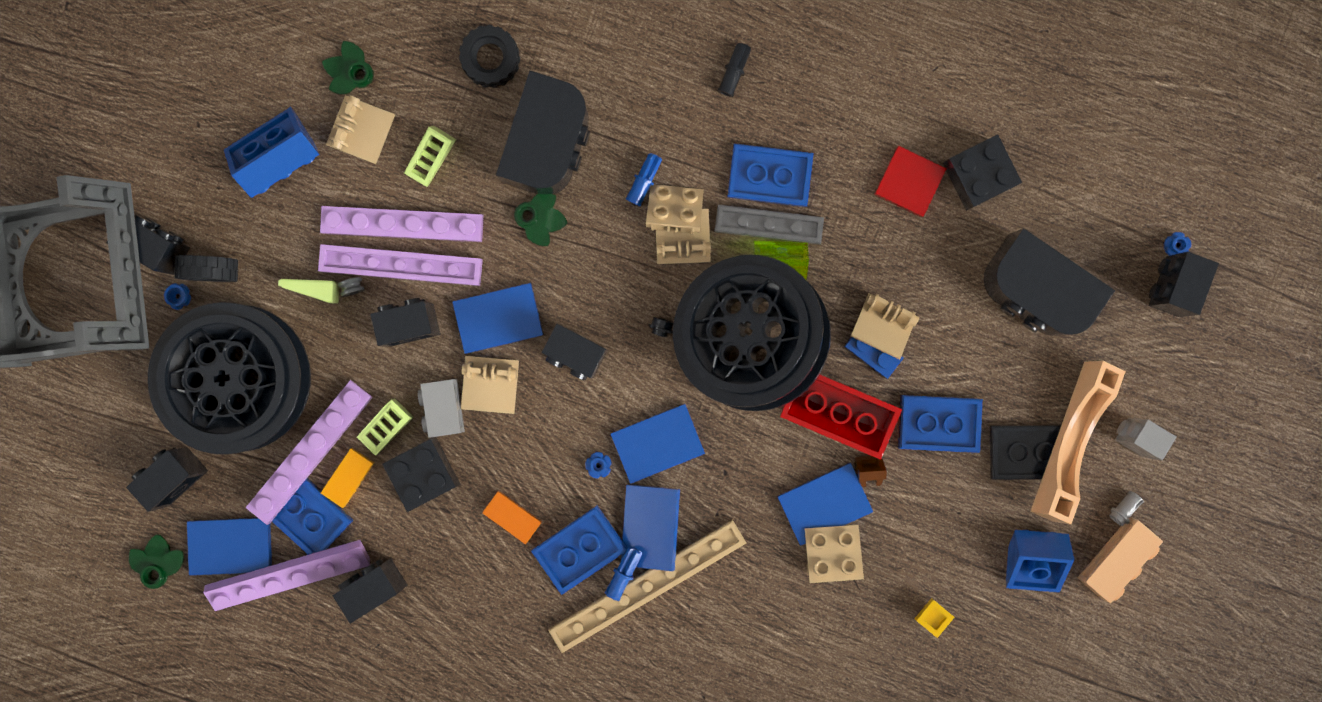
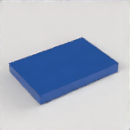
(770, 175)
(498, 318)
(940, 424)
(657, 443)
(825, 502)
(312, 519)
(652, 525)
(228, 546)
(579, 550)

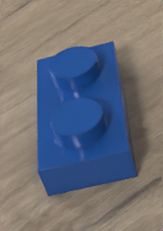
(876, 359)

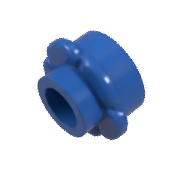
(1171, 241)
(170, 296)
(595, 458)

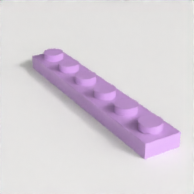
(401, 224)
(400, 265)
(309, 452)
(287, 575)

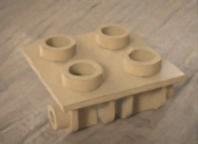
(360, 129)
(674, 208)
(684, 247)
(884, 325)
(489, 384)
(833, 554)

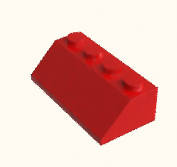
(844, 415)

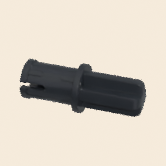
(734, 70)

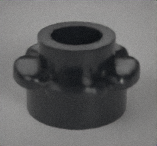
(661, 327)

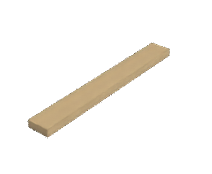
(647, 586)

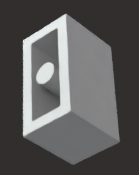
(441, 408)
(1145, 438)

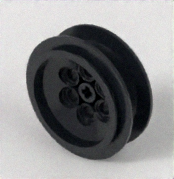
(792, 357)
(271, 403)

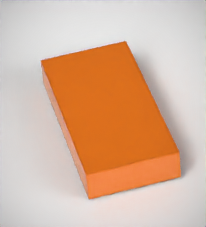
(512, 517)

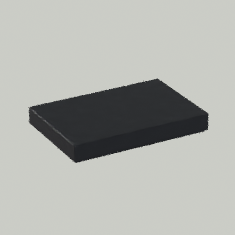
(1021, 451)

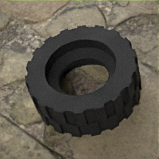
(479, 38)
(206, 268)

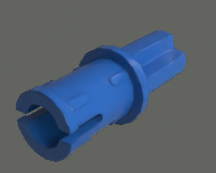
(644, 179)
(623, 574)

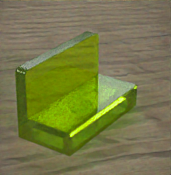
(791, 253)

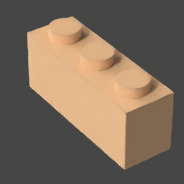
(1120, 560)

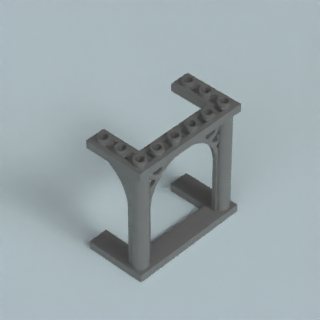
(77, 200)

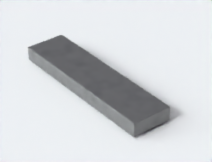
(769, 224)

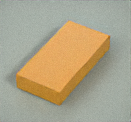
(347, 477)

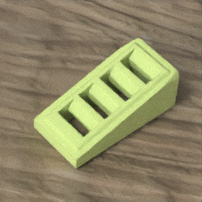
(426, 141)
(319, 289)
(400, 411)

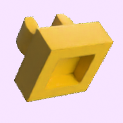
(934, 618)

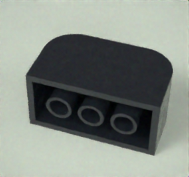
(545, 136)
(1044, 286)

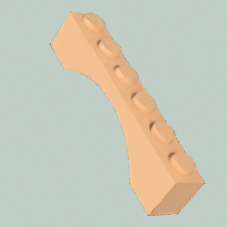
(1059, 488)

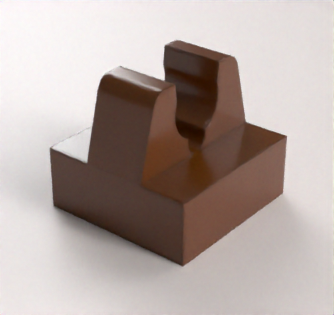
(869, 469)

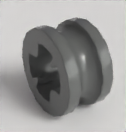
(351, 287)

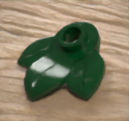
(345, 69)
(544, 218)
(155, 557)

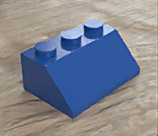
(270, 153)

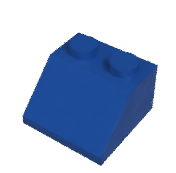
(1038, 560)

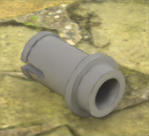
(1126, 508)

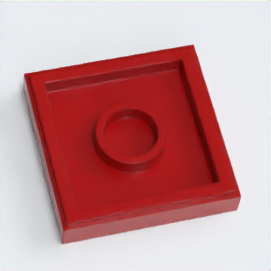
(910, 181)

